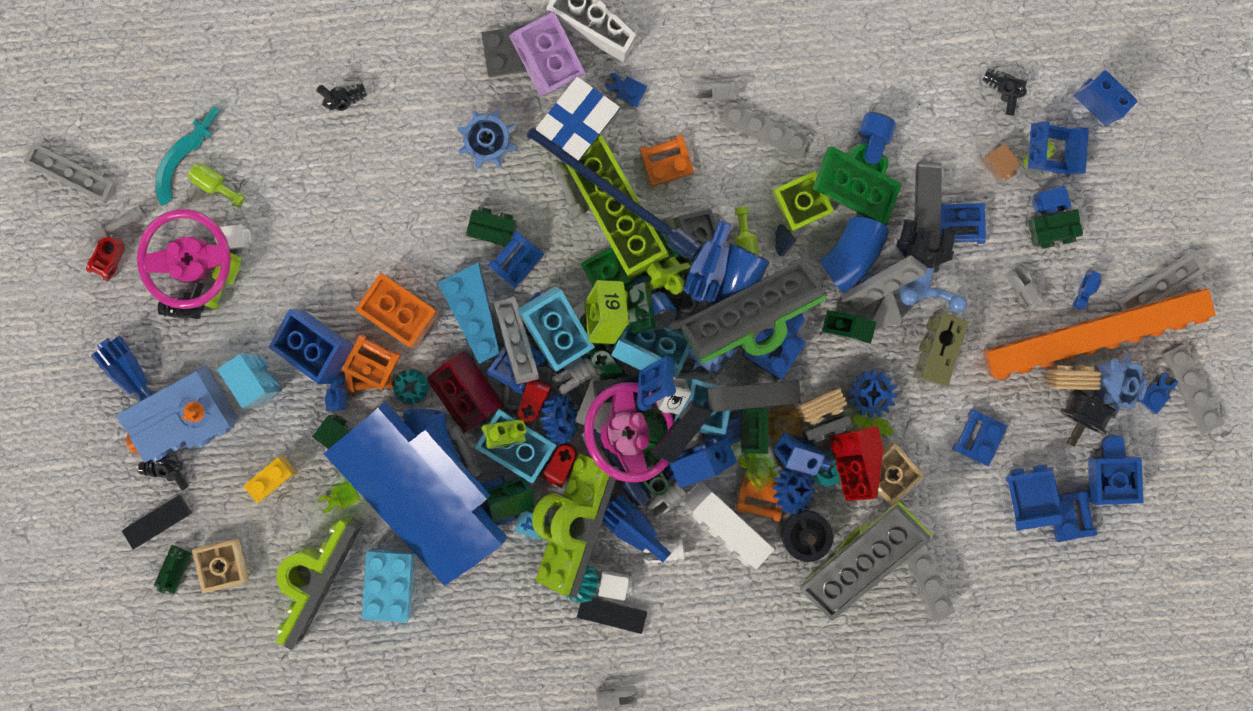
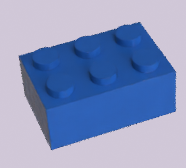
(310, 346)

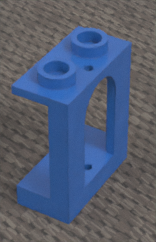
(1075, 148)

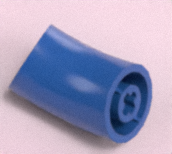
(855, 252)
(742, 271)
(420, 419)

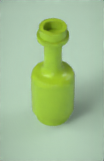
(212, 182)
(745, 238)
(234, 269)

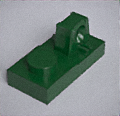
(640, 308)

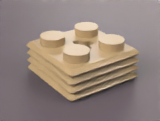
(1080, 378)
(825, 403)
(907, 474)
(212, 577)

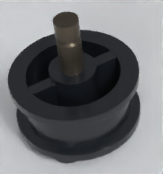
(1087, 413)
(807, 536)

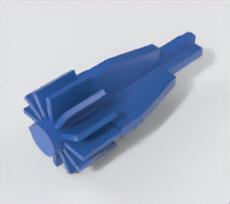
(709, 266)
(122, 367)
(633, 527)

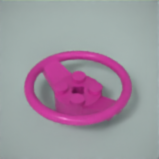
(176, 259)
(627, 448)

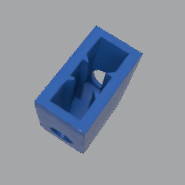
(801, 454)

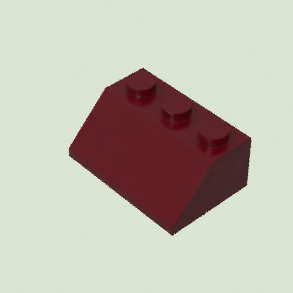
(464, 391)

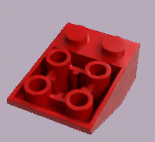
(858, 461)

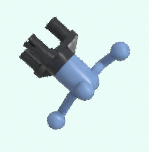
(920, 287)

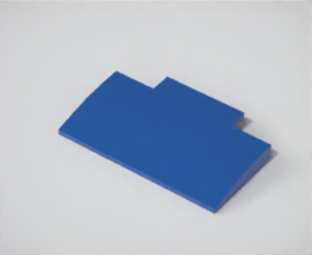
(419, 492)

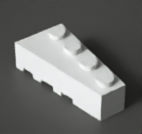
(594, 24)
(728, 525)

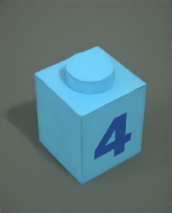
(525, 524)

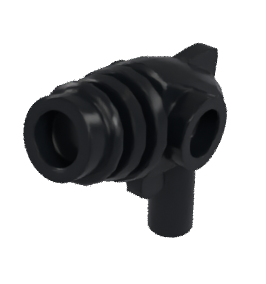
(1008, 86)
(339, 97)
(194, 313)
(165, 467)

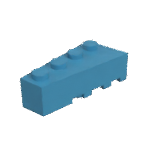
(471, 307)

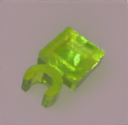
(882, 424)
(758, 472)
(342, 496)

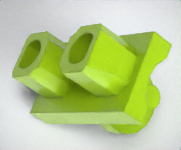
(670, 277)
(504, 433)

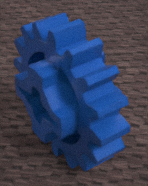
(872, 383)
(559, 418)
(793, 500)

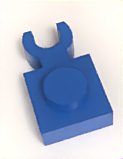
(629, 91)
(1089, 285)
(336, 394)
(1156, 395)

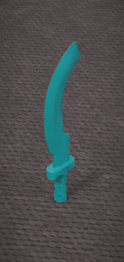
(178, 152)

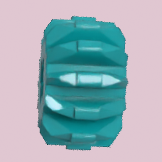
(587, 587)

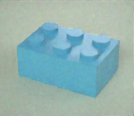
(555, 328)
(650, 346)
(250, 380)
(524, 458)
(388, 585)

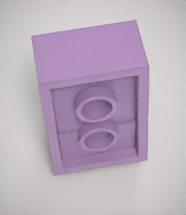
(547, 54)

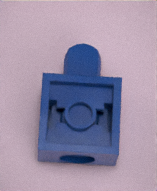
(780, 359)
(701, 462)
(1115, 476)

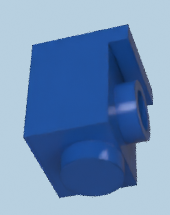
(1051, 200)

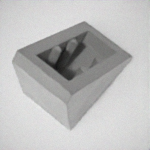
(886, 312)

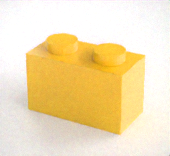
(270, 479)

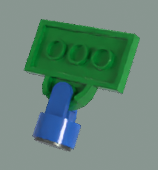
(859, 176)
(607, 267)

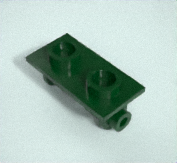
(172, 569)

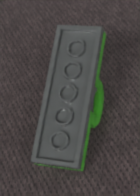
(752, 310)

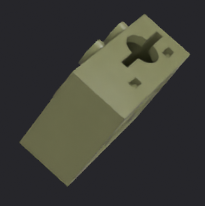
(940, 349)

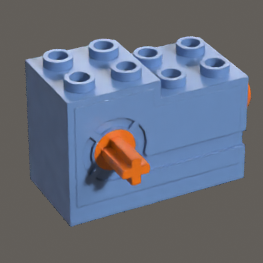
(177, 416)

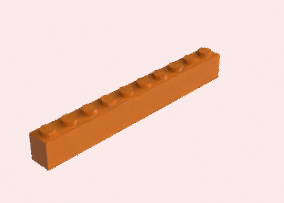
(1099, 333)

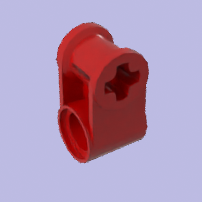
(103, 261)
(534, 395)
(559, 468)

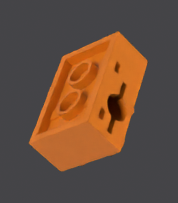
(397, 311)

